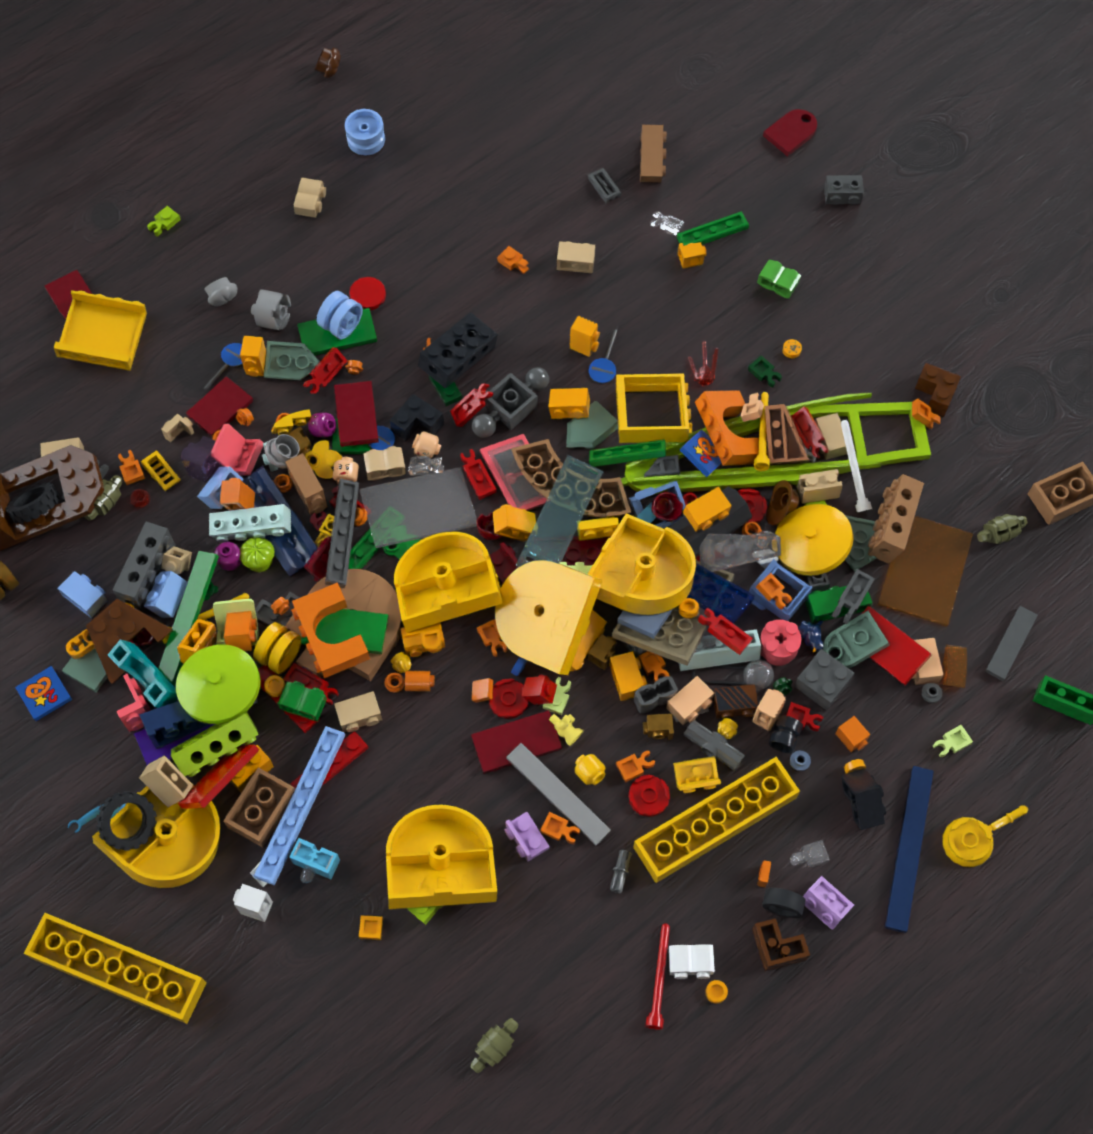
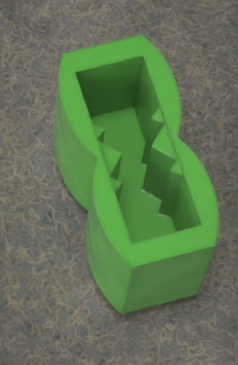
(779, 279)

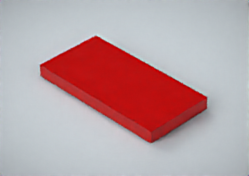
(903, 655)
(218, 777)

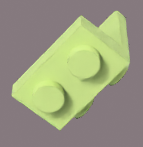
(223, 607)

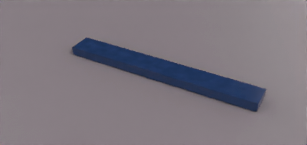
(909, 850)

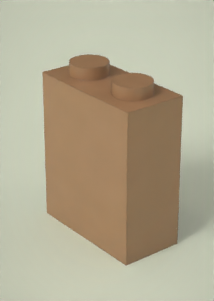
(306, 484)

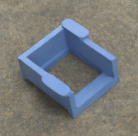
(672, 487)
(797, 584)

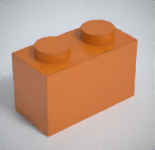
(236, 495)
(240, 630)

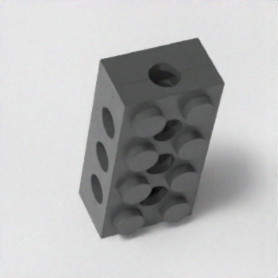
(143, 565)

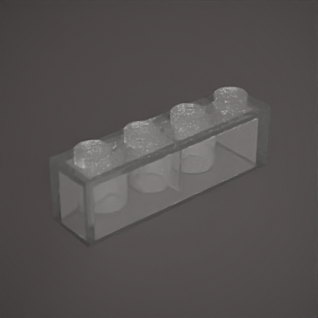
(733, 550)

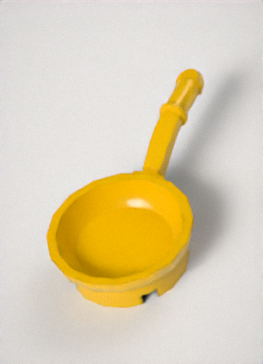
(971, 841)

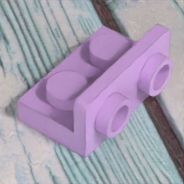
(526, 836)
(827, 902)

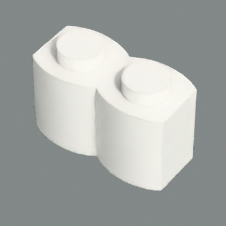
(691, 960)

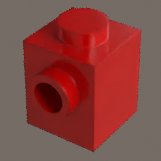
(539, 690)

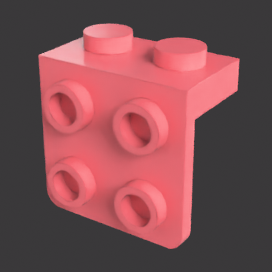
(235, 451)
(130, 714)

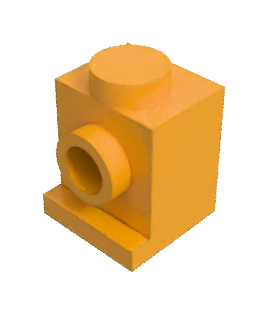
(691, 254)

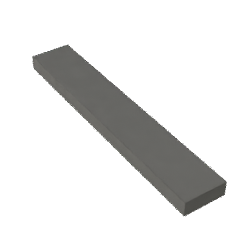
(342, 533)

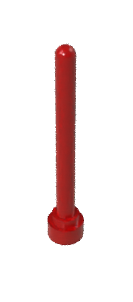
(655, 1020)

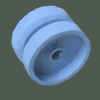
(365, 132)
(339, 314)

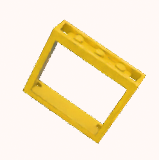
(647, 383)

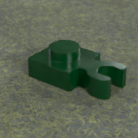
(763, 370)

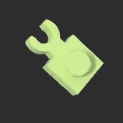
(560, 698)
(955, 740)

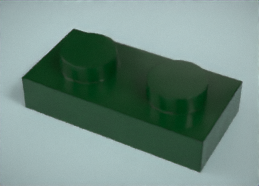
(449, 395)

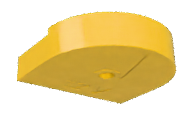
(644, 568)
(444, 580)
(546, 612)
(169, 858)
(439, 859)

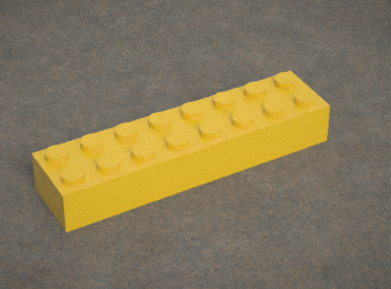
(716, 819)
(115, 968)

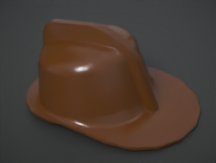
(783, 501)

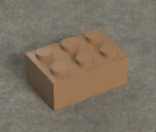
(1063, 493)
(259, 807)

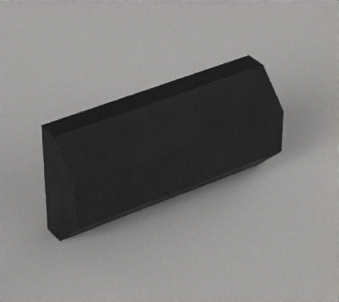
(738, 515)

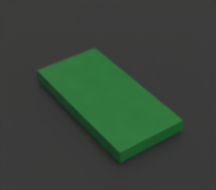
(322, 341)
(351, 623)

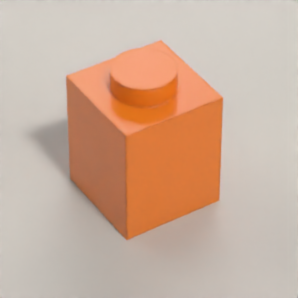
(853, 734)

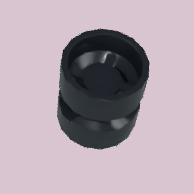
(785, 734)

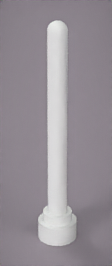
(862, 502)

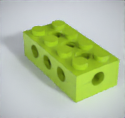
(201, 742)

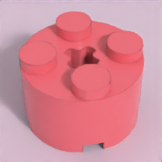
(783, 632)

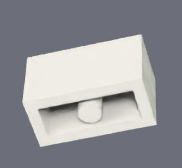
(252, 902)

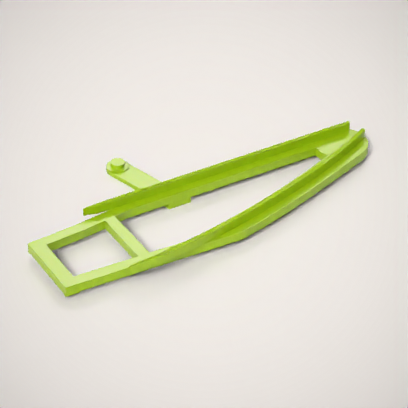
(750, 477)

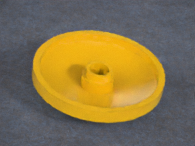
(814, 539)

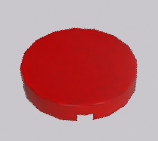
(368, 292)
(756, 504)
(508, 699)
(649, 795)

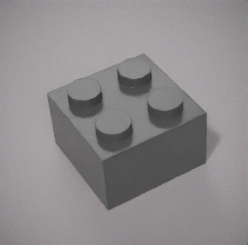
(824, 679)

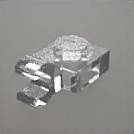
(669, 224)
(422, 464)
(812, 853)

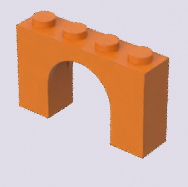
(729, 447)
(329, 657)

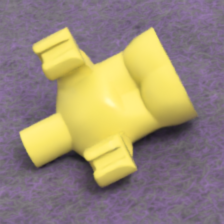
(565, 728)

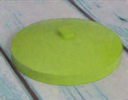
(218, 684)

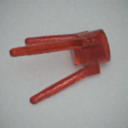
(704, 375)

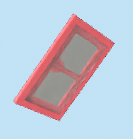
(508, 476)

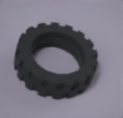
(33, 503)
(141, 835)

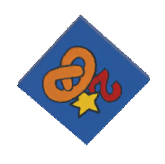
(702, 453)
(43, 693)

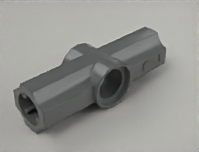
(714, 745)

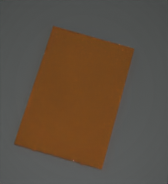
(927, 572)

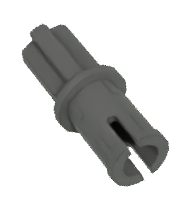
(620, 871)

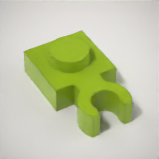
(164, 219)

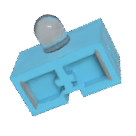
(313, 861)

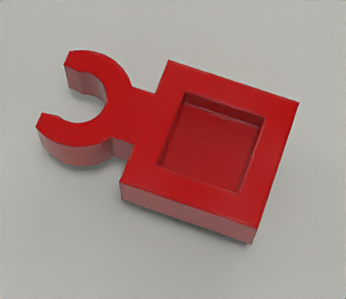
(802, 714)

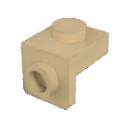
(175, 426)

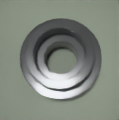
(929, 697)

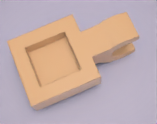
(753, 409)

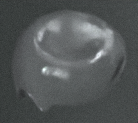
(758, 673)

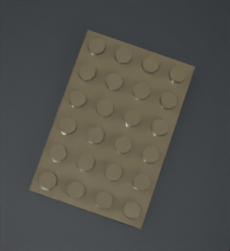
(677, 636)

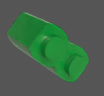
(302, 700)

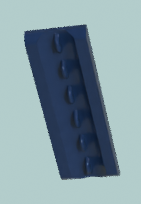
(292, 548)

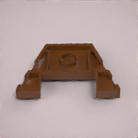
(122, 623)

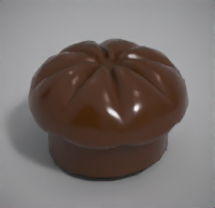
(328, 62)

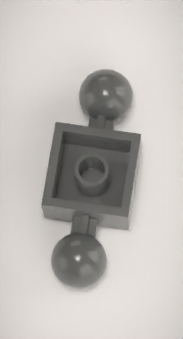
(511, 402)

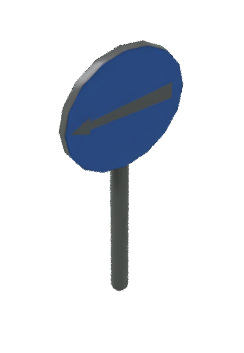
(231, 357)
(602, 369)
(385, 437)

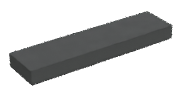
(1011, 643)

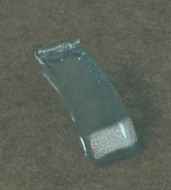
(561, 512)

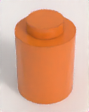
(419, 680)

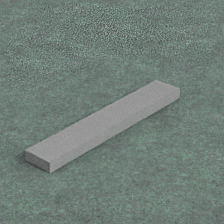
(558, 794)

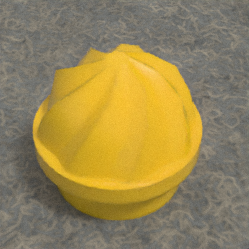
(401, 662)
(727, 728)

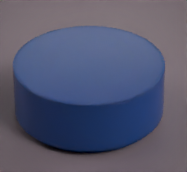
(519, 666)

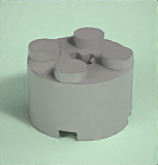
(271, 310)

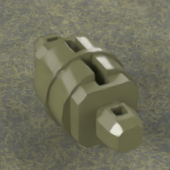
(108, 498)
(1002, 529)
(494, 1045)

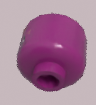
(322, 425)
(228, 556)

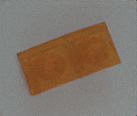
(956, 666)

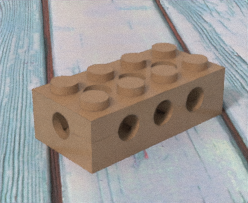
(895, 518)

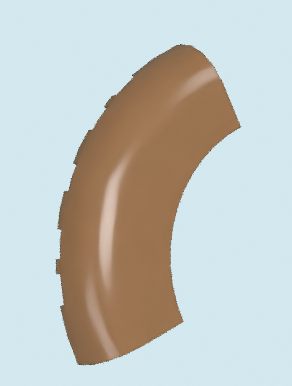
(541, 469)

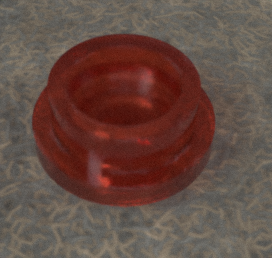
(140, 493)

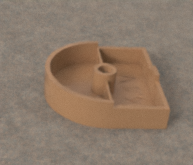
(371, 594)

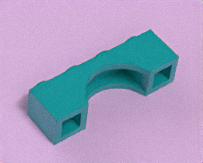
(134, 661)

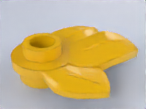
(325, 459)

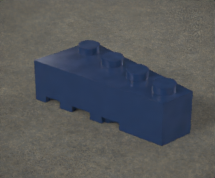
(169, 724)

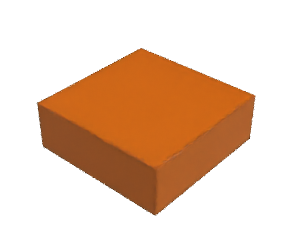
(482, 690)
(764, 873)

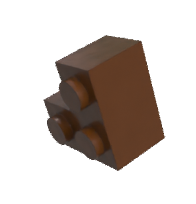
(940, 385)
(777, 951)

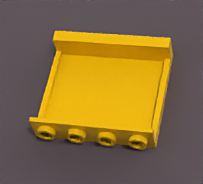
(101, 330)

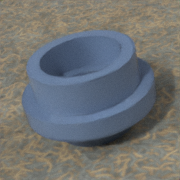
(800, 766)

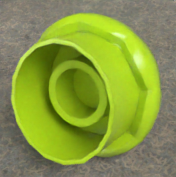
(257, 554)

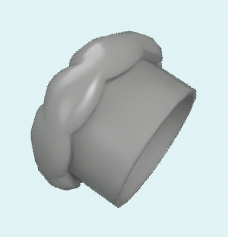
(221, 291)
(281, 449)

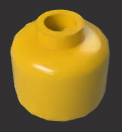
(590, 769)

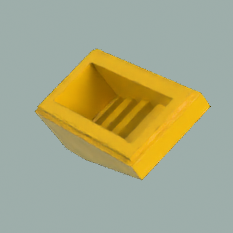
(155, 456)

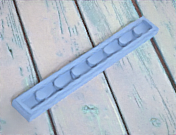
(299, 806)

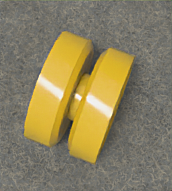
(277, 648)

